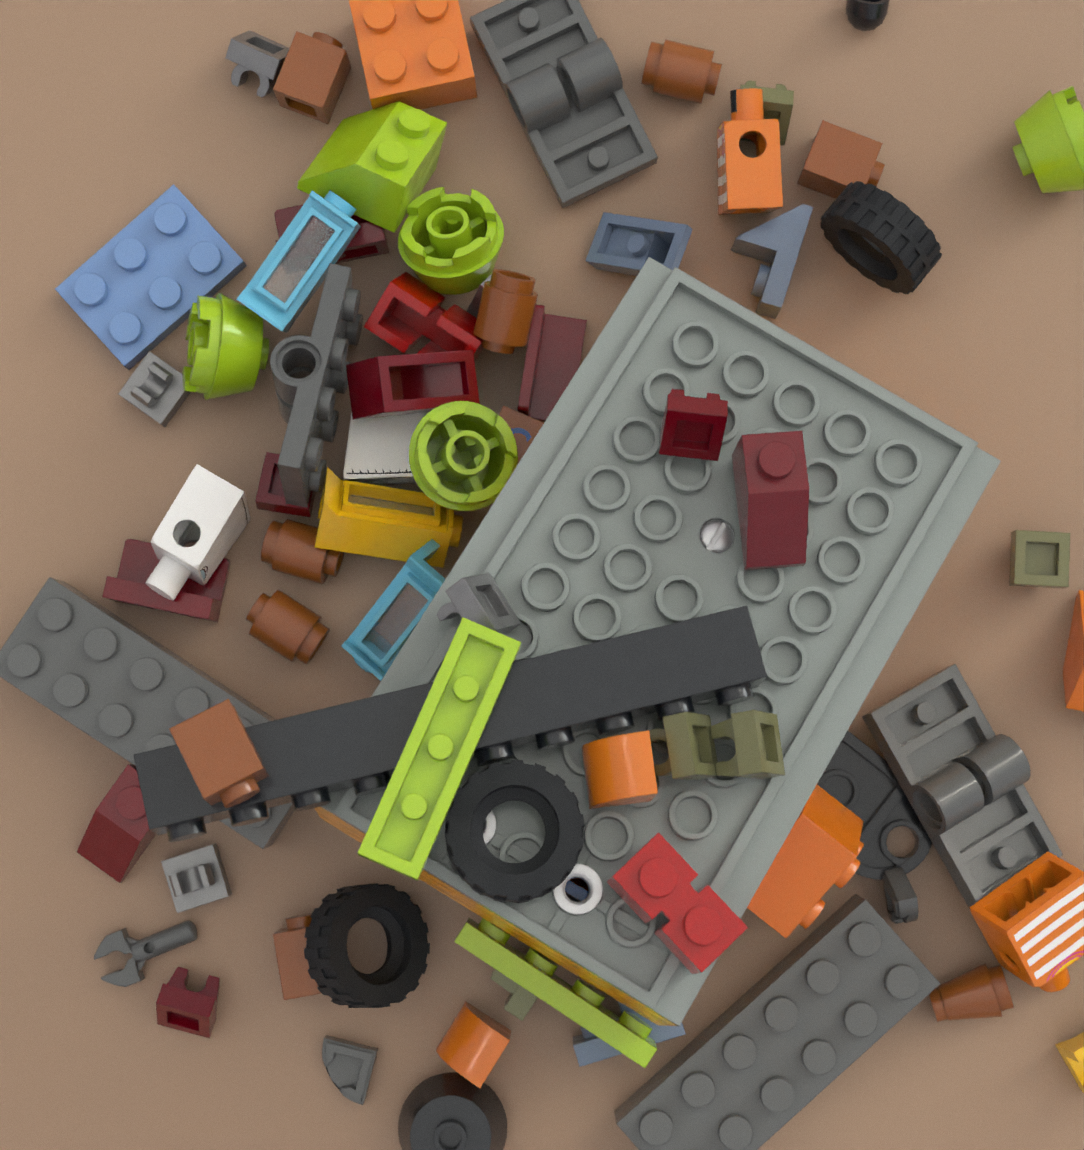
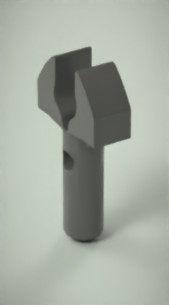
(143, 950)

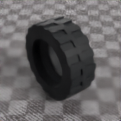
(881, 237)
(562, 831)
(405, 946)

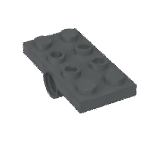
(564, 94)
(306, 383)
(962, 782)

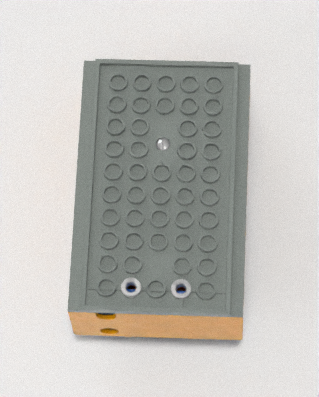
(621, 540)

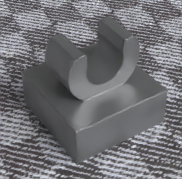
(258, 55)
(155, 389)
(481, 602)
(196, 878)

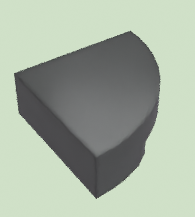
(899, 896)
(349, 1066)

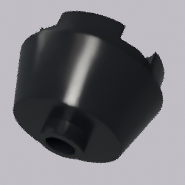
(452, 1115)

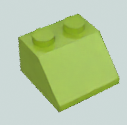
(378, 161)

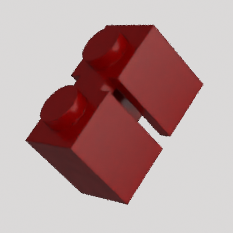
(414, 310)
(699, 920)

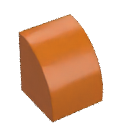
(619, 770)
(473, 1044)

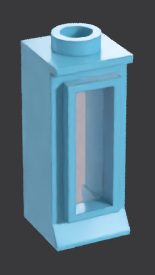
(300, 260)
(395, 613)

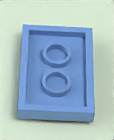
(150, 277)

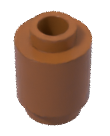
(681, 70)
(506, 311)
(293, 552)
(287, 626)

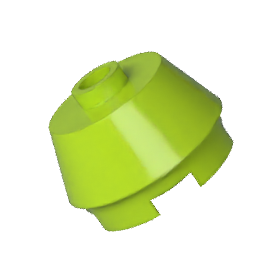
(1053, 142)
(451, 240)
(223, 347)
(462, 455)

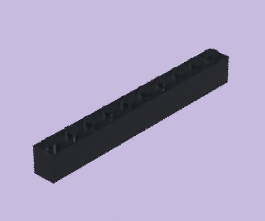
(539, 703)

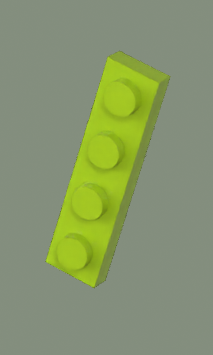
(439, 749)
(577, 1002)

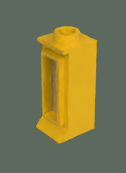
(383, 521)

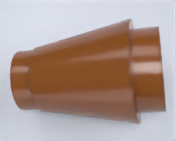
(972, 995)

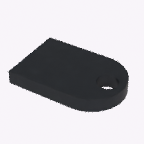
(871, 791)

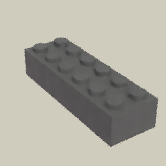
(117, 682)
(782, 1039)

